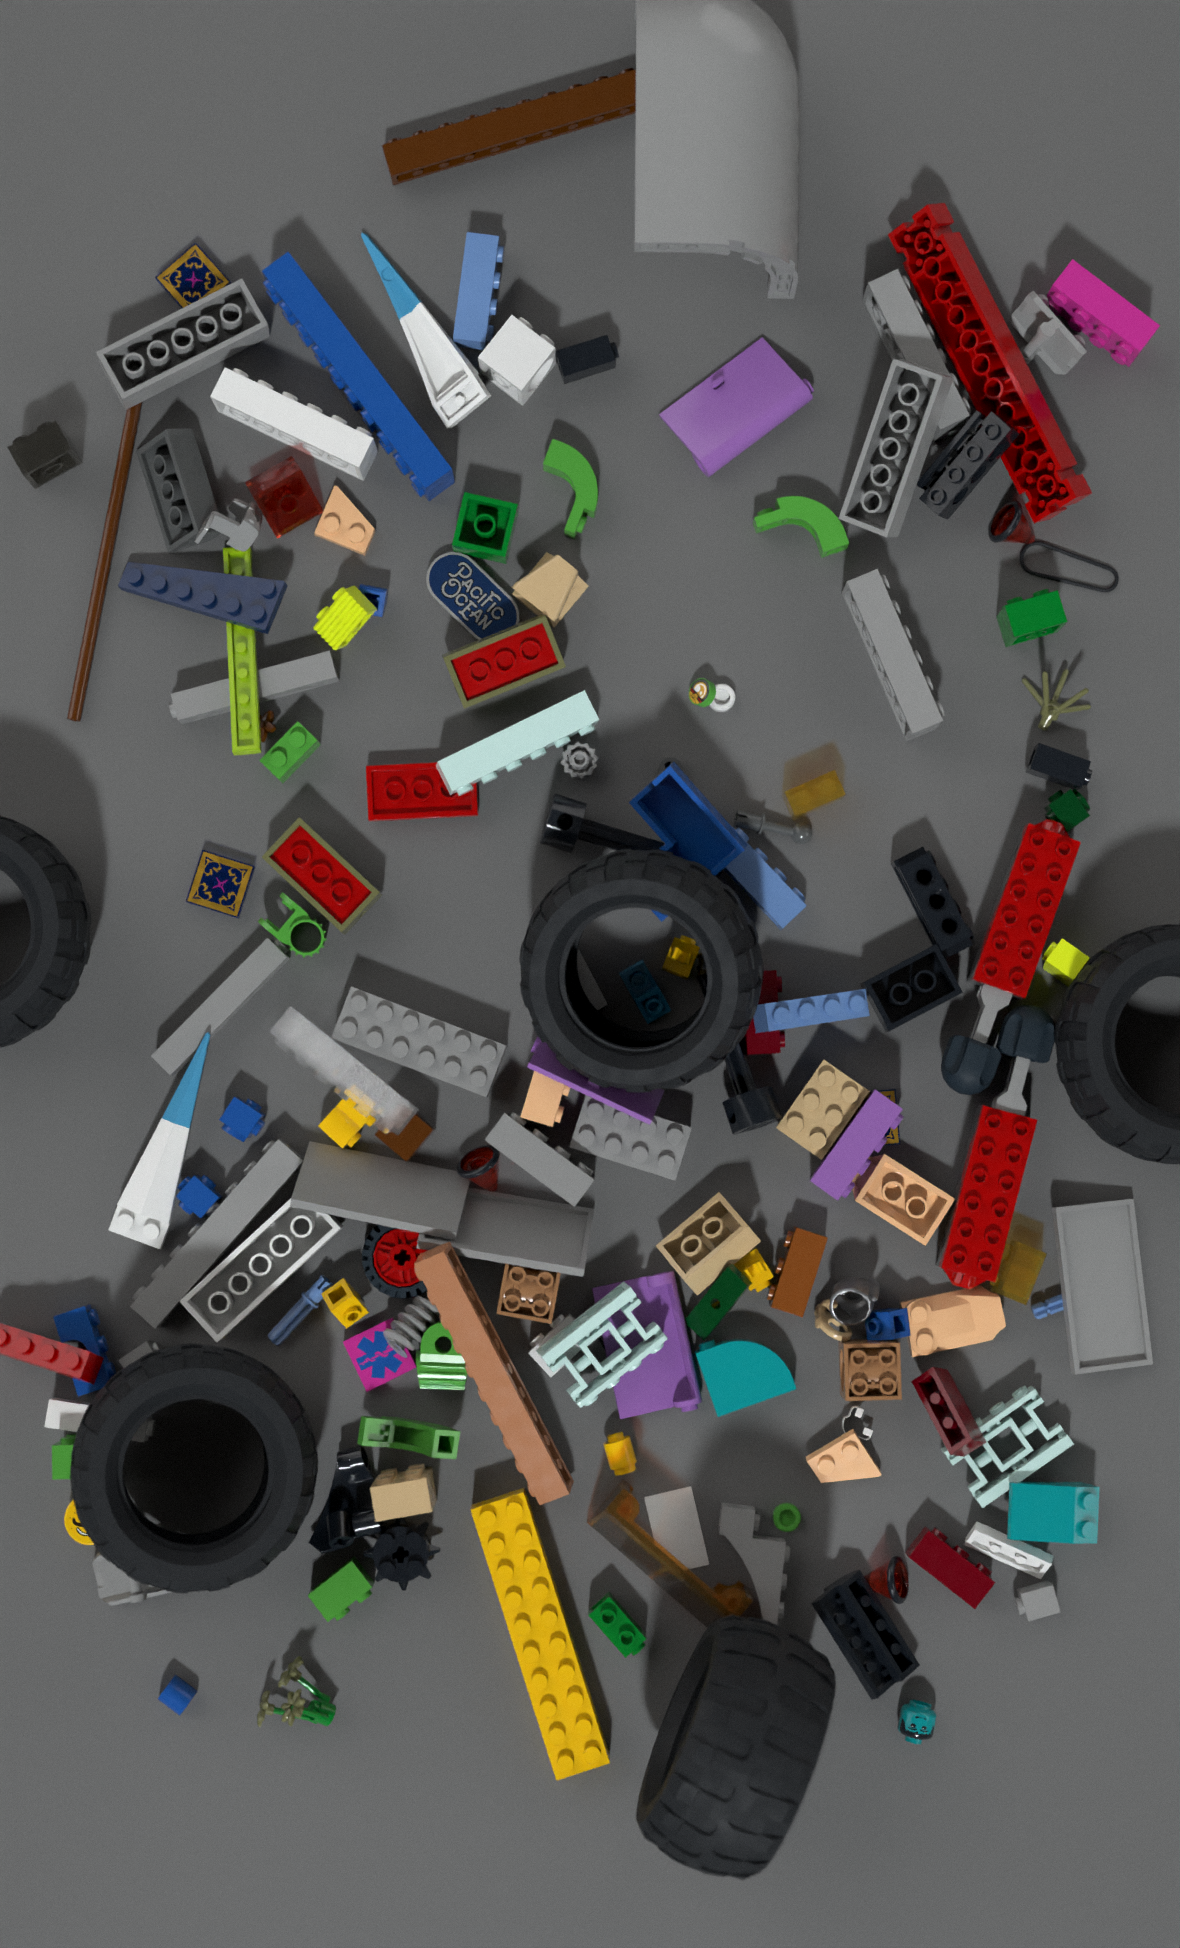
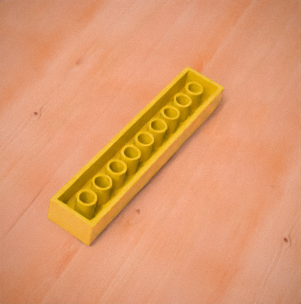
(540, 1634)

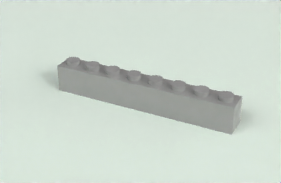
(217, 1233)

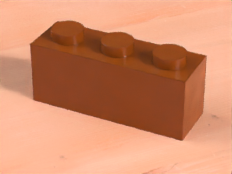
(796, 1271)

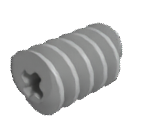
(410, 1325)

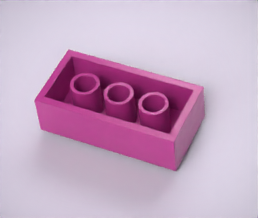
(1100, 314)

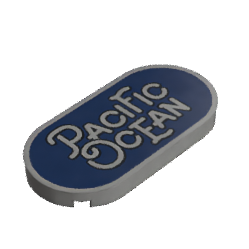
(470, 595)

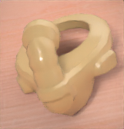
(823, 1318)

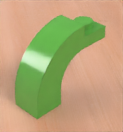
(574, 468)
(809, 514)
(410, 1435)

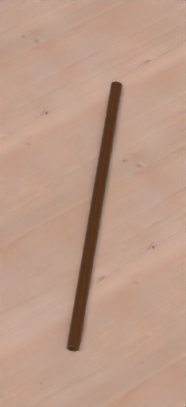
(103, 563)

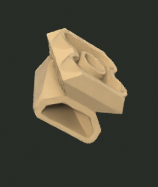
(550, 588)

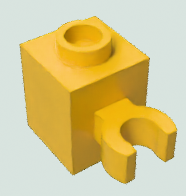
(681, 956)
(755, 1269)

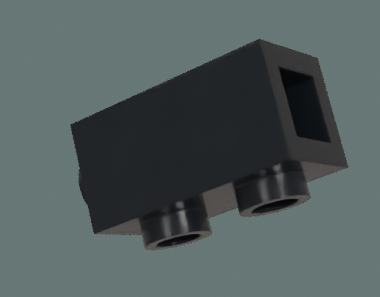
(586, 359)
(1059, 767)

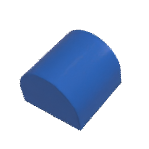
(377, 596)
(177, 1695)

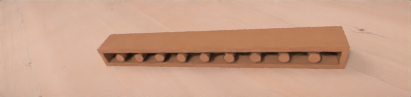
(493, 1373)

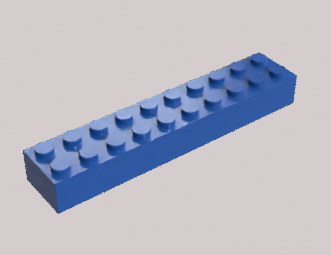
(358, 376)

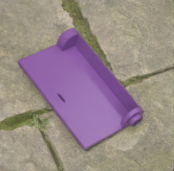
(737, 406)
(638, 1105)
(663, 1377)

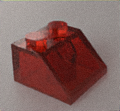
(284, 497)

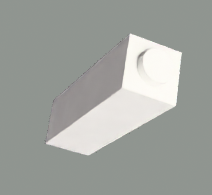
(67, 1416)

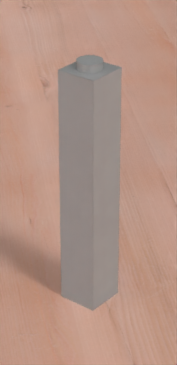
(272, 684)
(221, 1005)

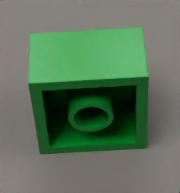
(485, 527)
(1031, 618)

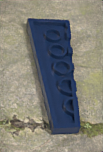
(226, 597)

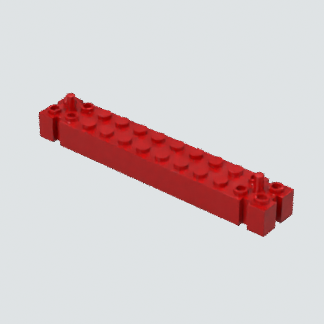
(989, 360)

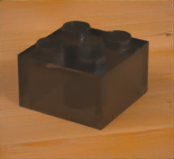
(44, 454)

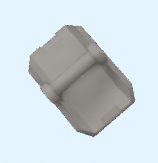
(1046, 335)
(117, 1587)

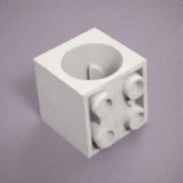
(517, 359)

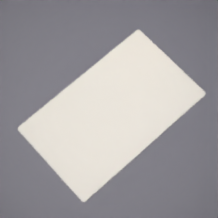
(677, 1526)

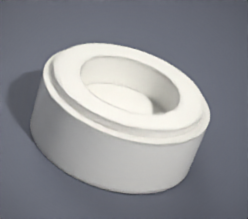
(723, 699)

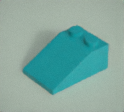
(1053, 1512)

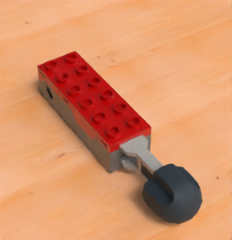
(1011, 946)
(995, 1158)

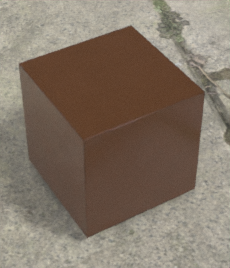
(410, 1138)

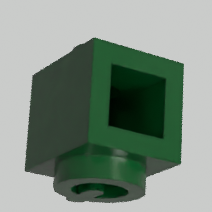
(1067, 808)

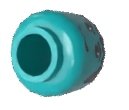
(917, 1721)

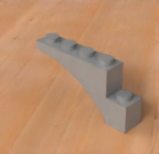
(761, 1555)

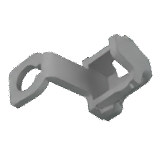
(240, 532)

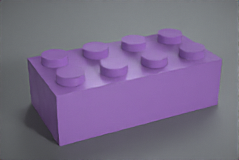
(856, 1144)

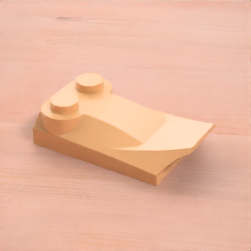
(901, 1197)
(953, 1320)

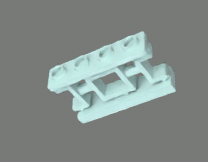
(591, 1326)
(1020, 1465)

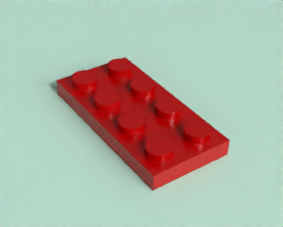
(414, 793)

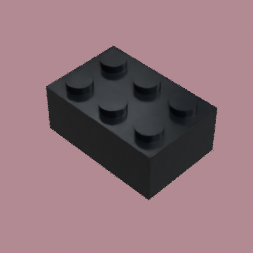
(911, 988)

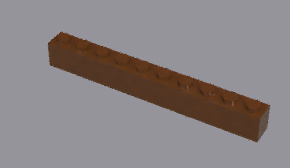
(511, 127)

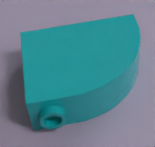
(742, 1373)

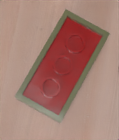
(503, 660)
(321, 876)

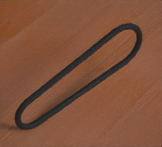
(1074, 556)

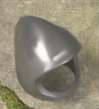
(855, 1298)

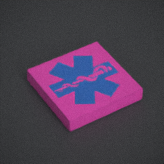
(375, 1358)

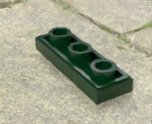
(717, 1301)

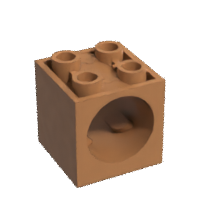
(528, 1293)
(870, 1370)

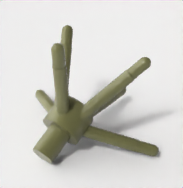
(1051, 708)

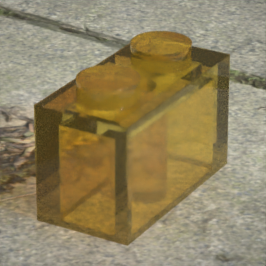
(813, 795)
(1018, 1271)

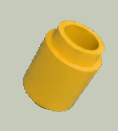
(620, 1453)

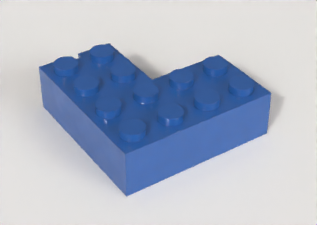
(687, 822)

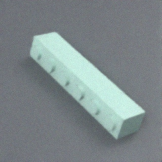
(517, 743)

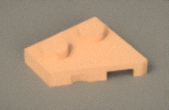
(344, 524)
(843, 1460)

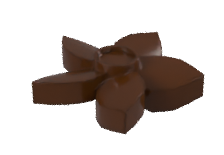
(266, 724)

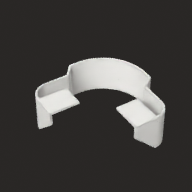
(859, 1412)

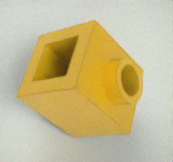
(345, 1303)

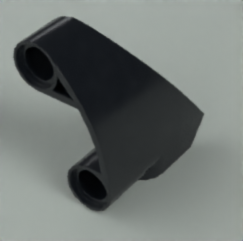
(349, 1504)

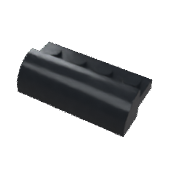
(865, 1633)

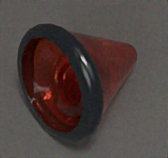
(1011, 525)
(481, 1167)
(890, 1580)

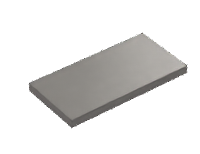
(381, 1190)
(520, 1232)
(1102, 1286)

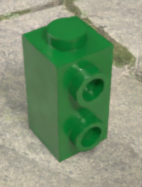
(618, 1625)

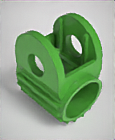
(284, 933)
(439, 1367)

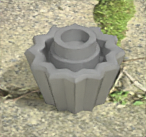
(579, 760)

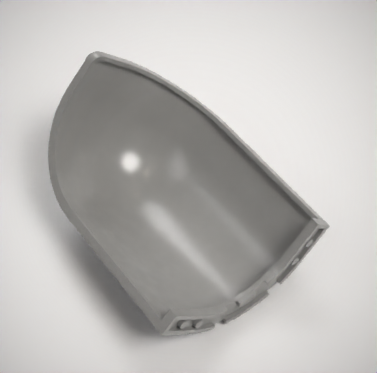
(717, 135)

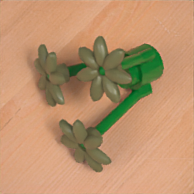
(318, 1711)

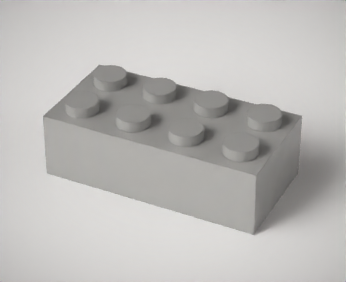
(629, 1141)
(540, 1159)

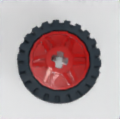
(384, 1269)

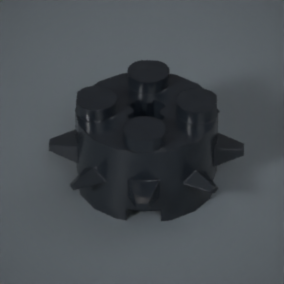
(405, 1568)

